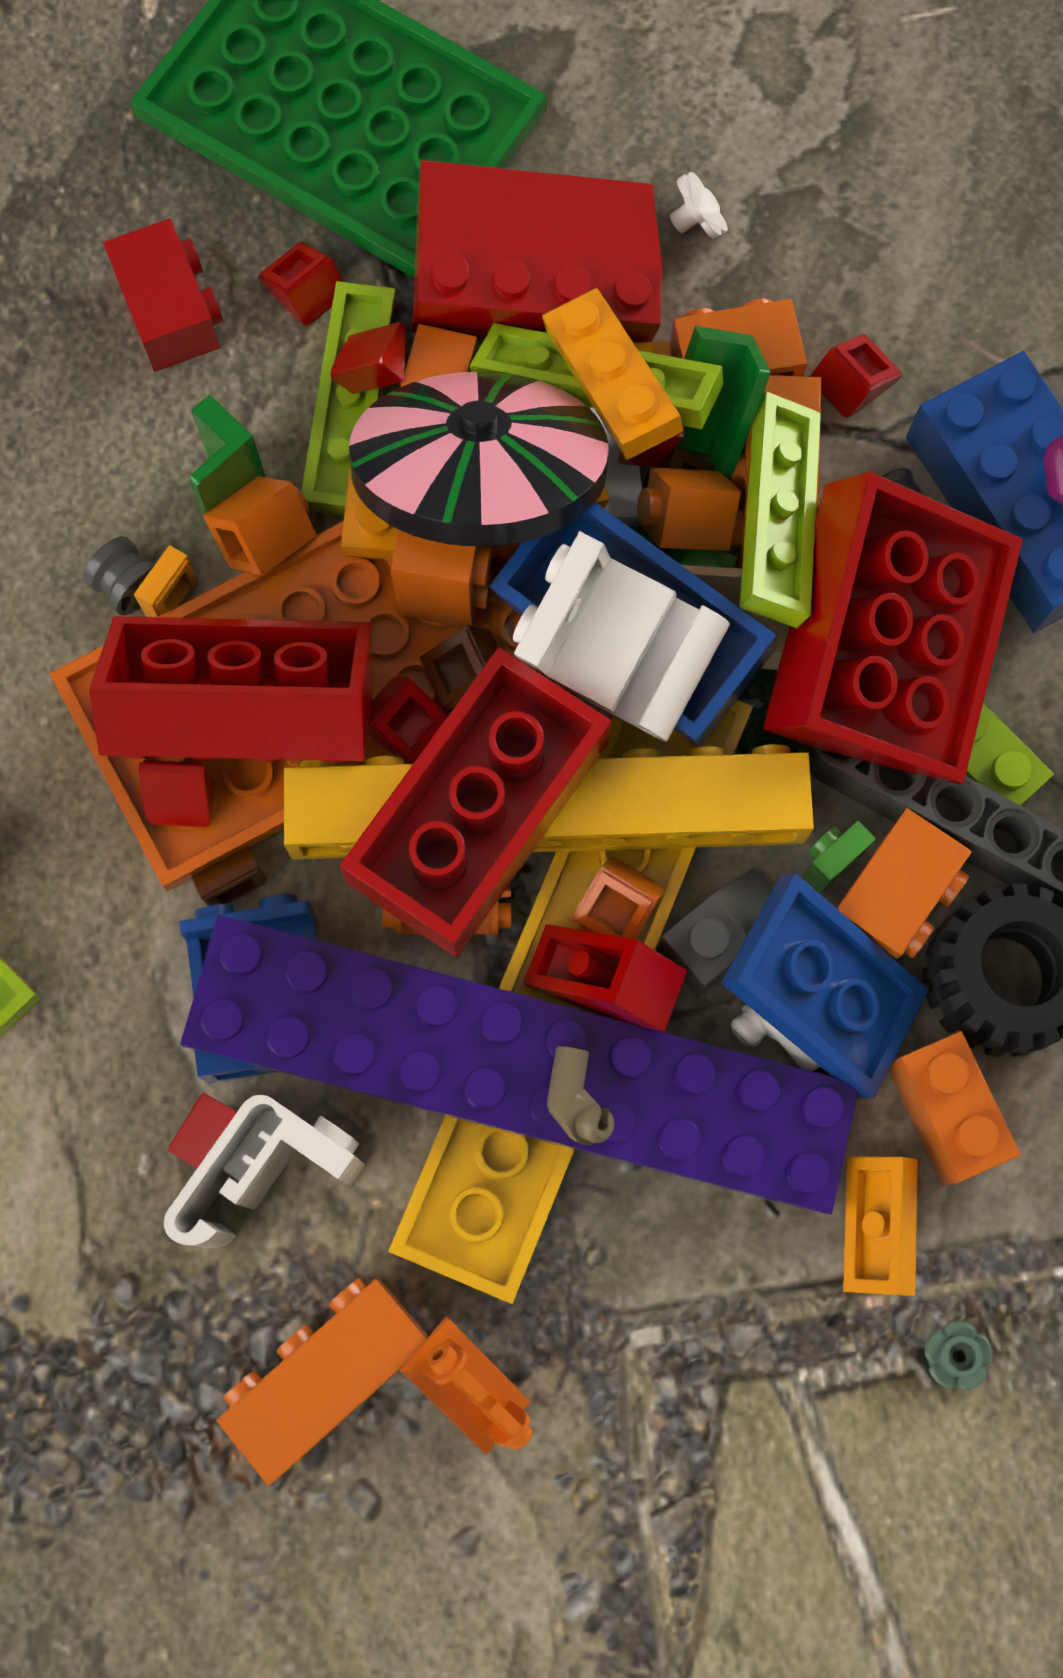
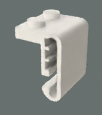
(618, 638)
(255, 1153)

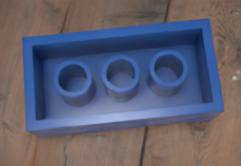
(987, 459)
(739, 654)

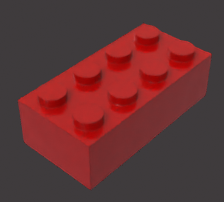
(234, 689)
(476, 802)

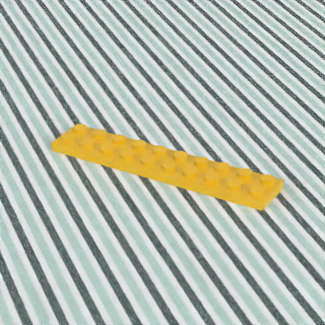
(493, 1189)

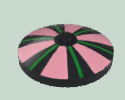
(478, 458)

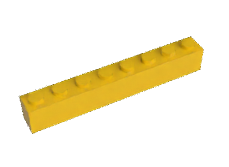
(617, 806)

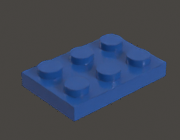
(825, 985)

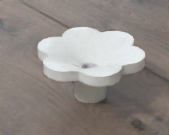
(698, 208)

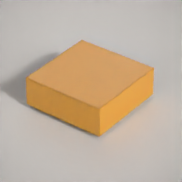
(166, 583)

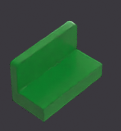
(737, 403)
(230, 452)

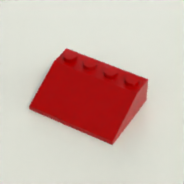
(529, 241)
(895, 630)

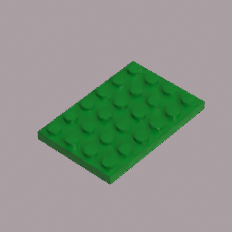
(335, 109)

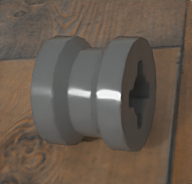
(118, 573)

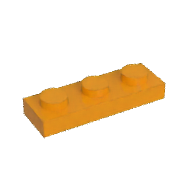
(612, 374)

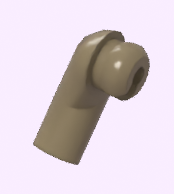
(572, 1104)

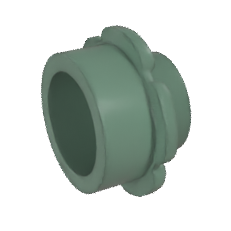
(940, 1351)

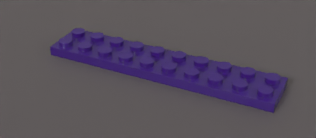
(492, 1056)

